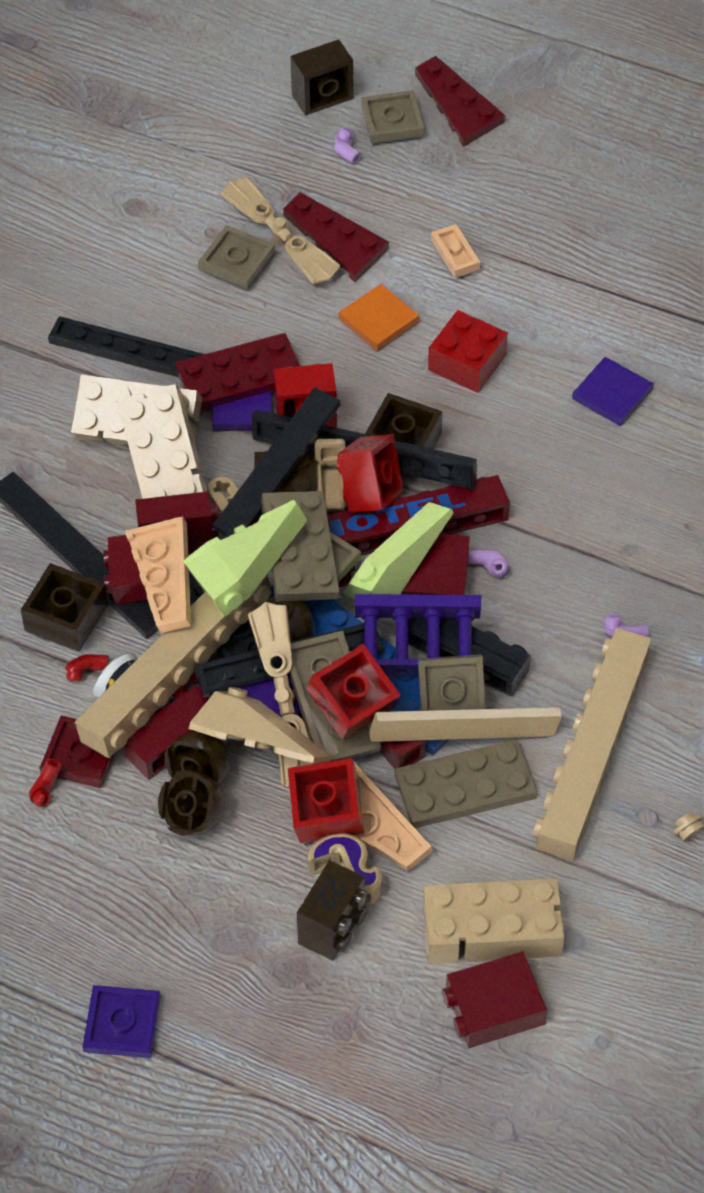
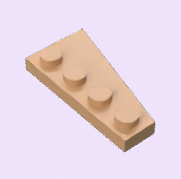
(160, 557)
(388, 829)

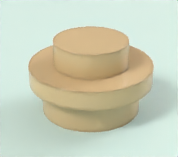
(688, 826)

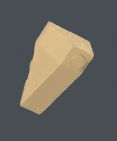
(245, 718)

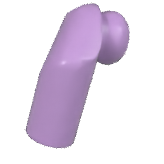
(344, 147)
(490, 560)
(614, 621)

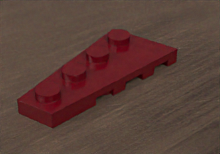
(462, 105)
(340, 237)

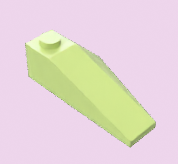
(400, 555)
(237, 564)

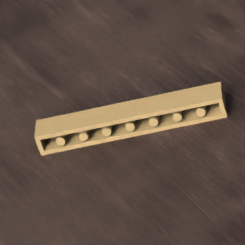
(161, 672)
(593, 744)

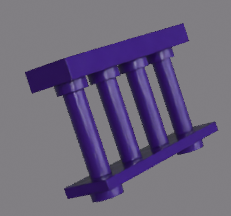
(403, 608)

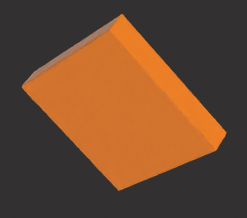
(378, 317)

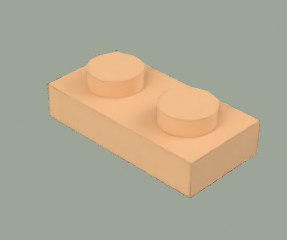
(455, 250)

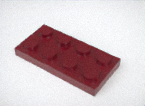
(237, 370)

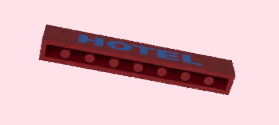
(471, 508)

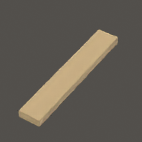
(464, 724)

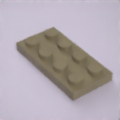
(307, 564)
(307, 659)
(465, 783)

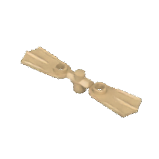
(309, 259)
(272, 638)

